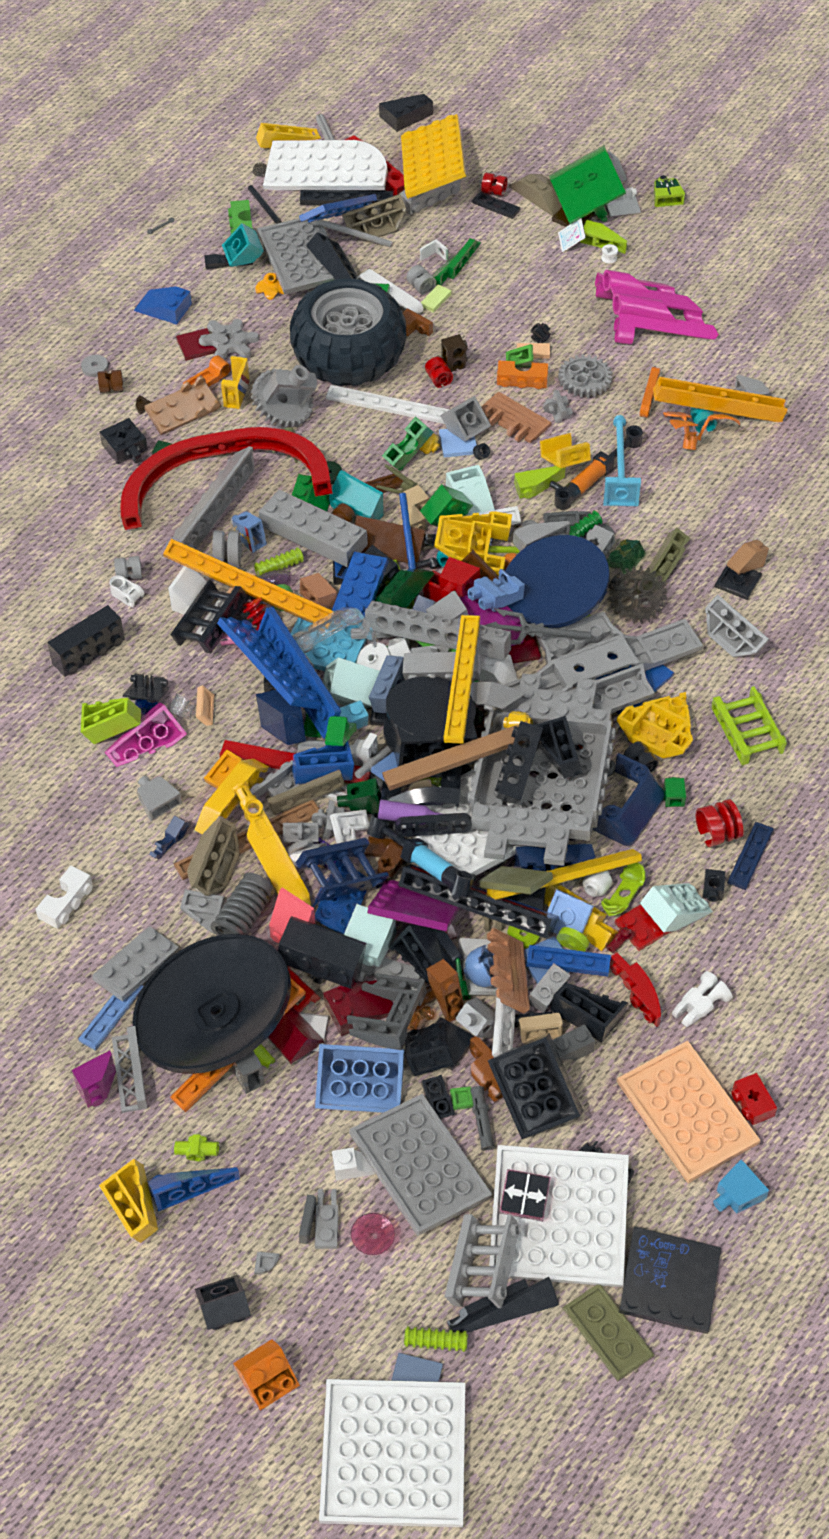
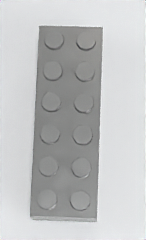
(313, 527)

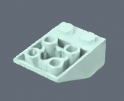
(474, 486)
(675, 906)

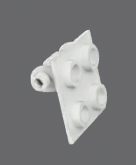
(625, 204)

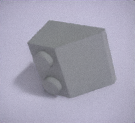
(466, 419)

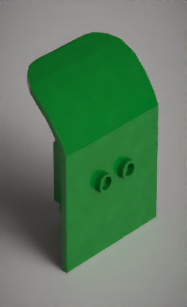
(587, 185)

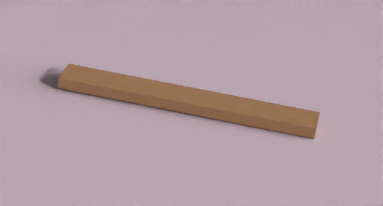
(449, 758)
(301, 813)

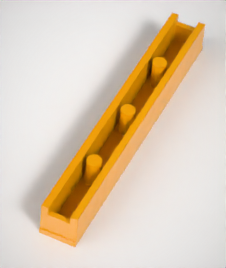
(719, 399)

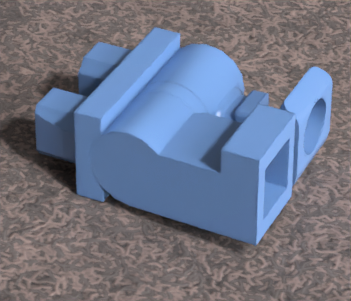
(496, 592)

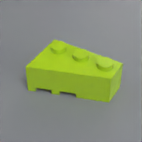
(108, 719)

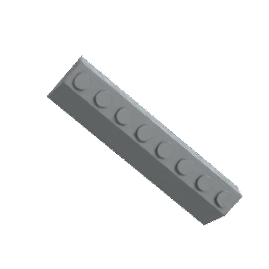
(216, 499)

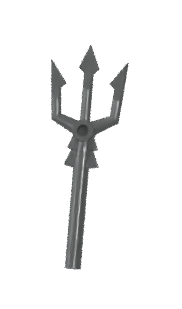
(537, 630)

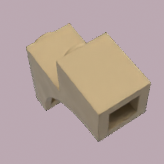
(416, 500)

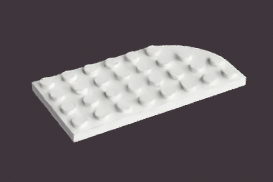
(325, 166)

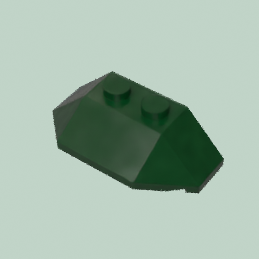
(404, 587)

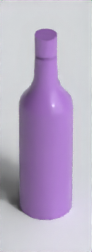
(393, 810)

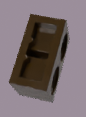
(454, 352)

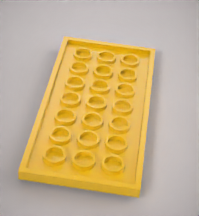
(432, 156)

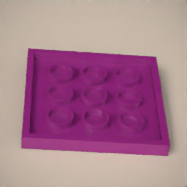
(411, 907)

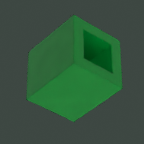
(674, 792)

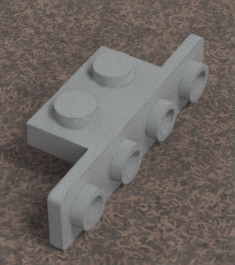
(276, 782)

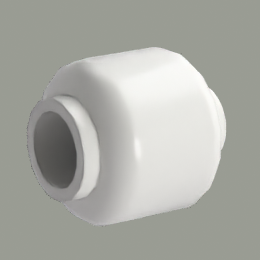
(597, 884)

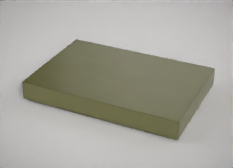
(516, 880)

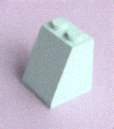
(349, 682)
(373, 930)

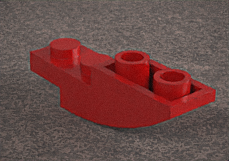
(642, 990)

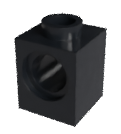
(713, 878)

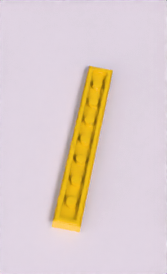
(462, 679)
(582, 869)

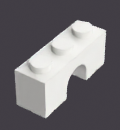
(57, 910)

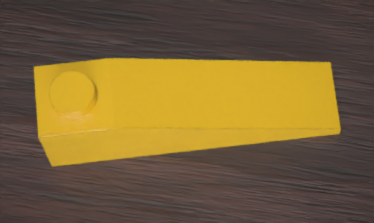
(275, 132)

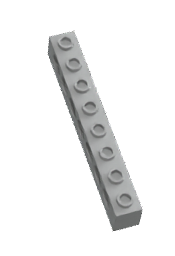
(434, 629)

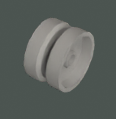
(228, 550)

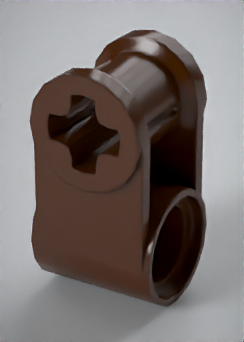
(390, 860)

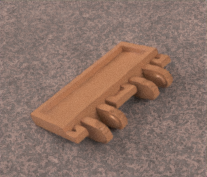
(515, 418)
(508, 970)

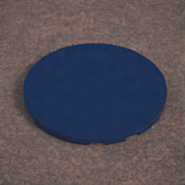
(561, 580)

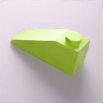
(599, 235)
(535, 481)

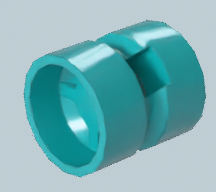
(700, 416)

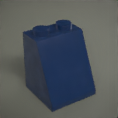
(280, 718)

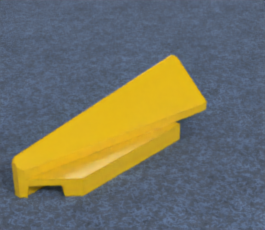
(596, 930)

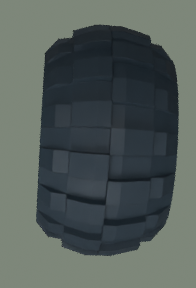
(348, 332)

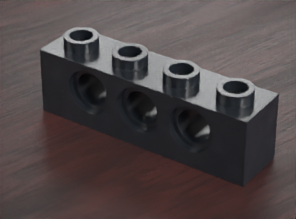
(531, 735)

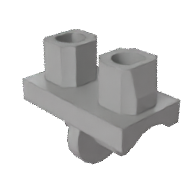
(557, 407)
(324, 818)
(300, 831)

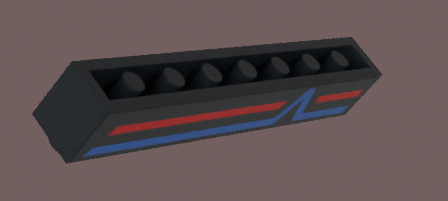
(479, 902)

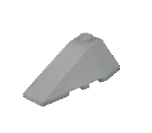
(493, 695)

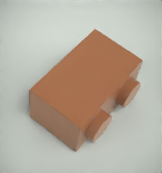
(318, 590)

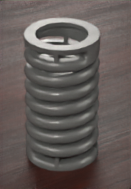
(243, 910)

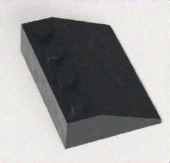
(535, 1086)

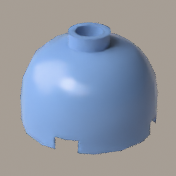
(478, 967)

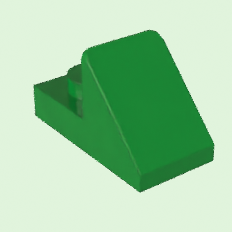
(339, 731)

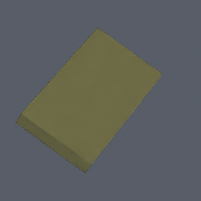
(608, 1332)

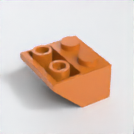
(266, 1374)

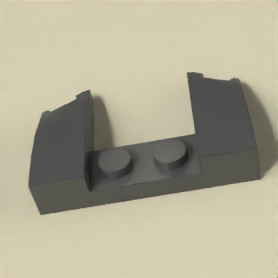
(392, 1033)

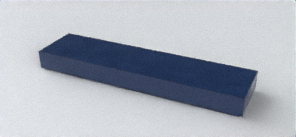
(750, 855)

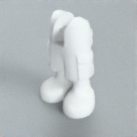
(698, 1005)

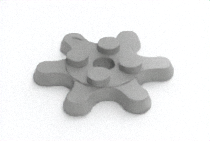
(223, 344)

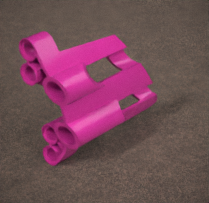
(648, 308)

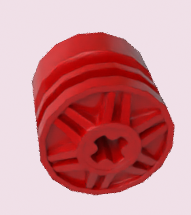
(721, 821)

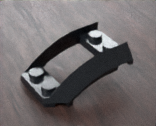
(447, 793)

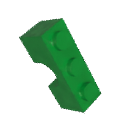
(400, 454)

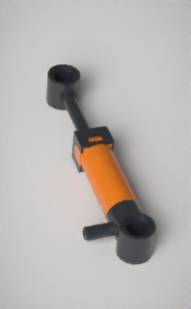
(601, 465)

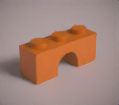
(534, 377)

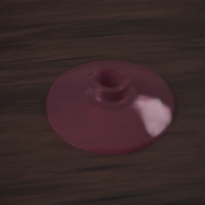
(372, 1224)

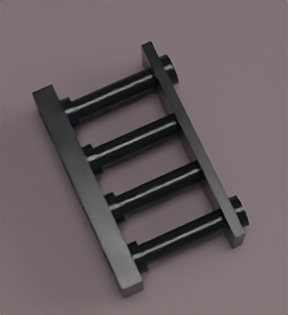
(213, 633)

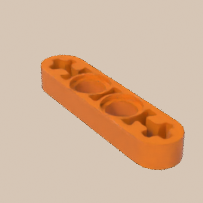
(648, 395)

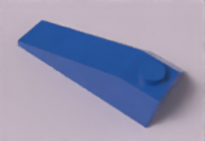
(181, 1186)

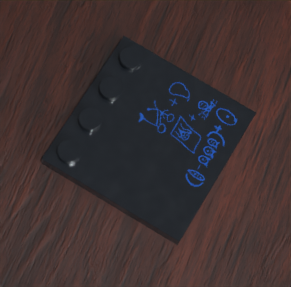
(670, 1280)

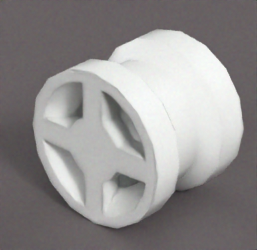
(609, 253)

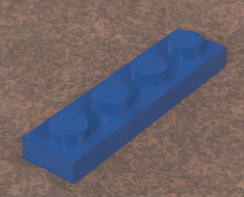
(569, 960)

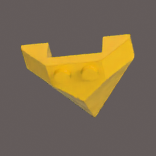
(660, 725)

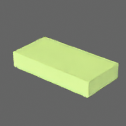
(435, 298)

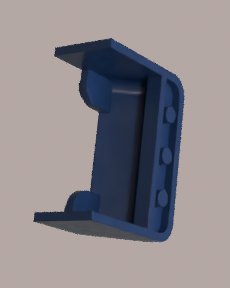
(629, 822)

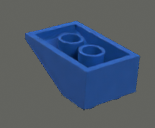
(165, 303)

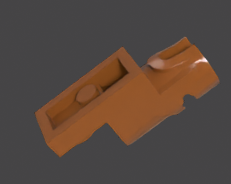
(417, 322)
(481, 1070)

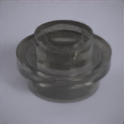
(259, 169)

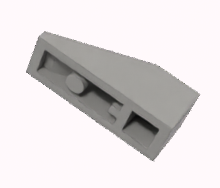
(533, 532)

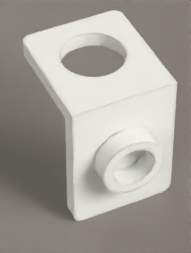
(431, 248)

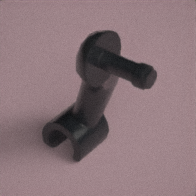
(431, 562)

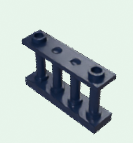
(342, 852)

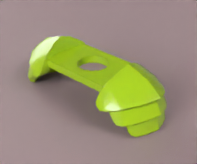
(632, 879)

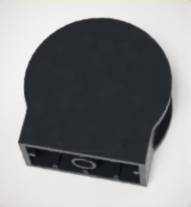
(418, 719)

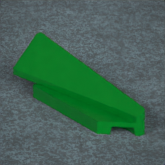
(456, 263)

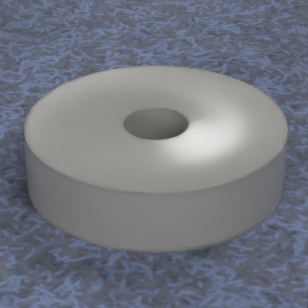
(88, 365)

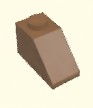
(749, 557)

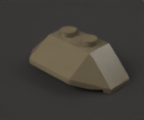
(539, 191)
(377, 218)
(214, 857)

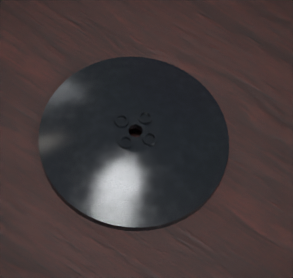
(221, 973)

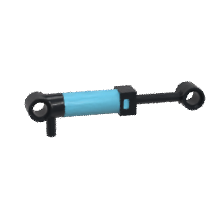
(417, 852)

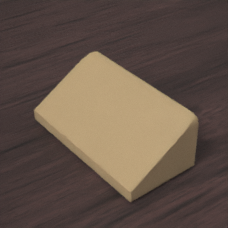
(539, 1025)

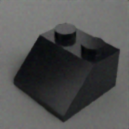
(223, 1302)

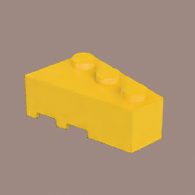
(131, 1200)

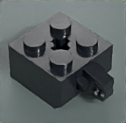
(124, 441)

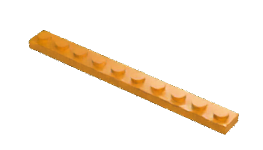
(251, 584)

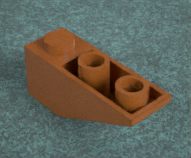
(446, 988)

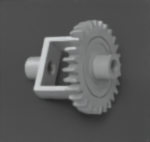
(285, 395)

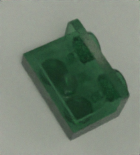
(626, 555)

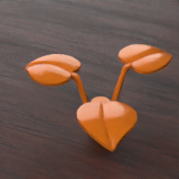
(691, 437)

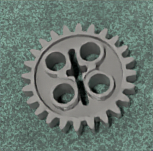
(585, 376)

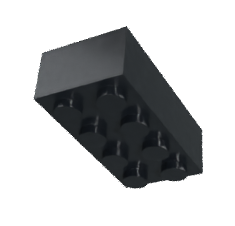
(86, 641)

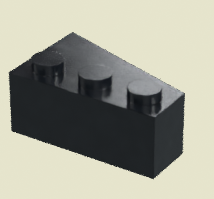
(405, 111)
(559, 747)
(421, 949)
(582, 1008)

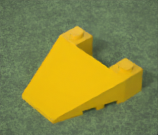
(461, 534)

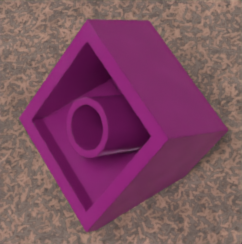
(95, 1079)

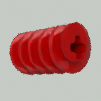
(256, 611)

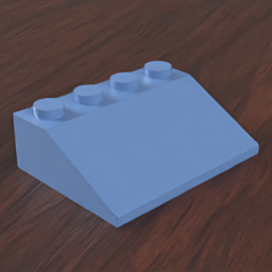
(359, 1078)

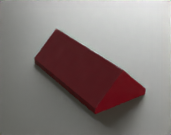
(294, 1036)

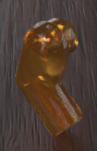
(419, 1015)

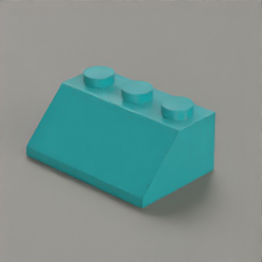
(358, 495)

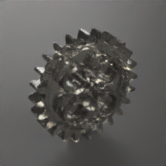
(621, 594)

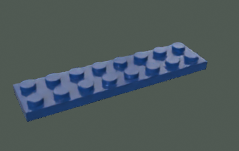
(281, 640)
(270, 663)

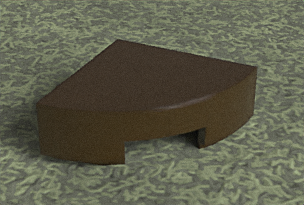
(140, 404)

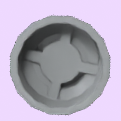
(421, 279)
(122, 565)

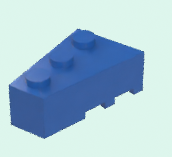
(319, 762)

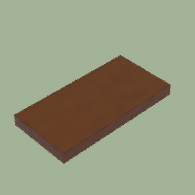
(390, 538)

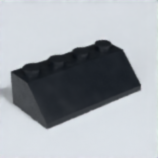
(322, 952)

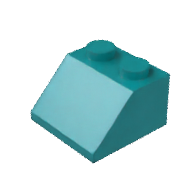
(242, 246)

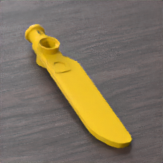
(269, 847)

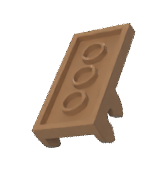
(182, 406)

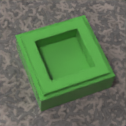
(461, 1098)

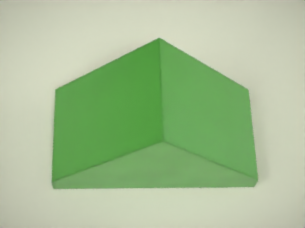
(522, 356)

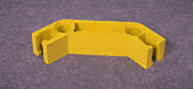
(224, 799)

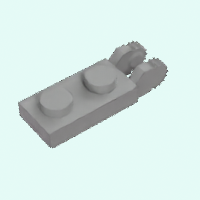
(326, 1222)

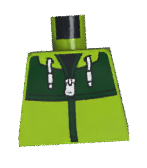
(668, 192)

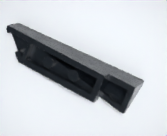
(331, 257)
(519, 1301)

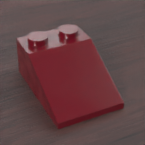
(354, 1002)

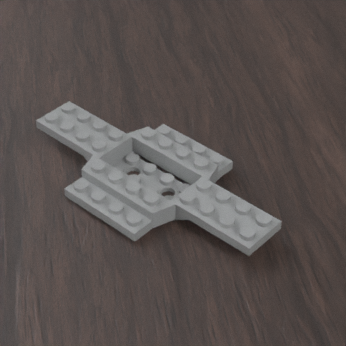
(640, 652)

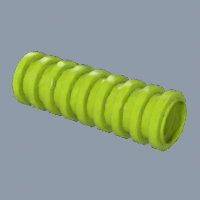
(279, 562)
(435, 1339)

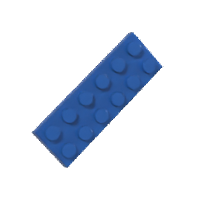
(337, 208)

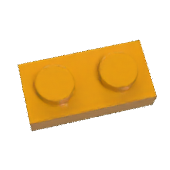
(222, 769)

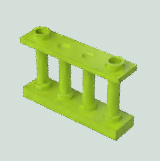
(737, 737)

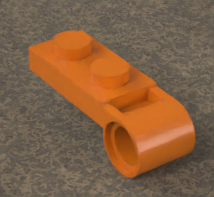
(217, 370)

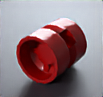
(489, 181)
(438, 372)

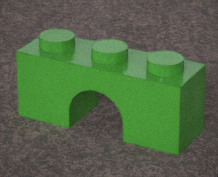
(239, 214)

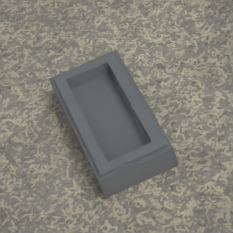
(307, 1219)

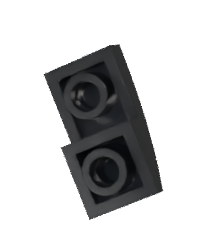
(437, 1096)

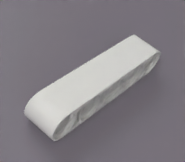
(404, 299)

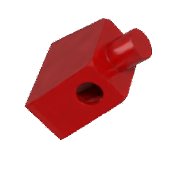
(458, 577)

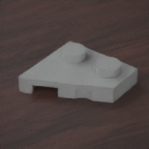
(201, 907)

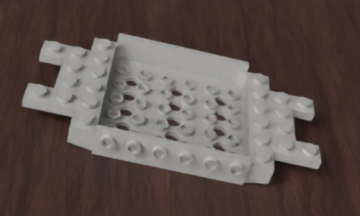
(536, 825)

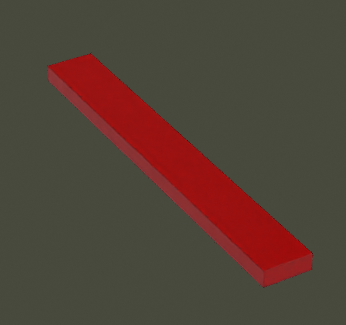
(272, 757)

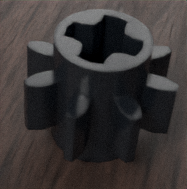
(540, 332)

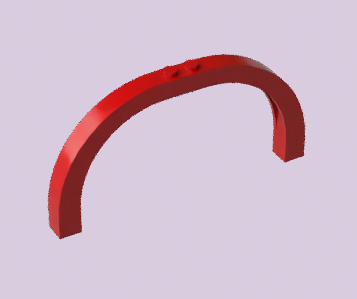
(216, 444)

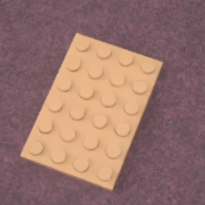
(688, 1111)

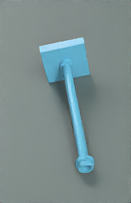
(621, 490)

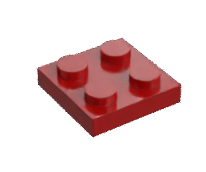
(643, 927)

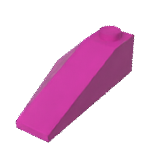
(156, 730)

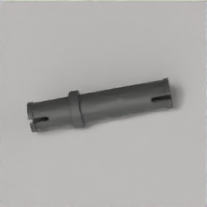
(481, 1110)

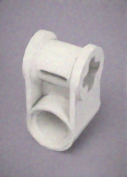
(125, 590)

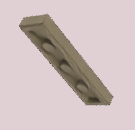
(306, 792)

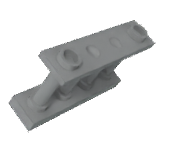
(464, 1256)

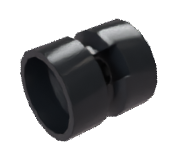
(641, 754)

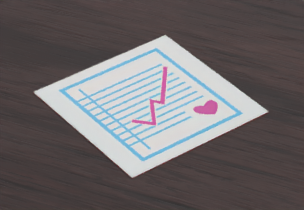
(571, 235)

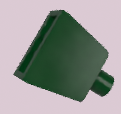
(362, 796)

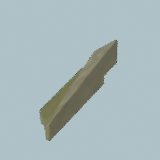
(668, 555)

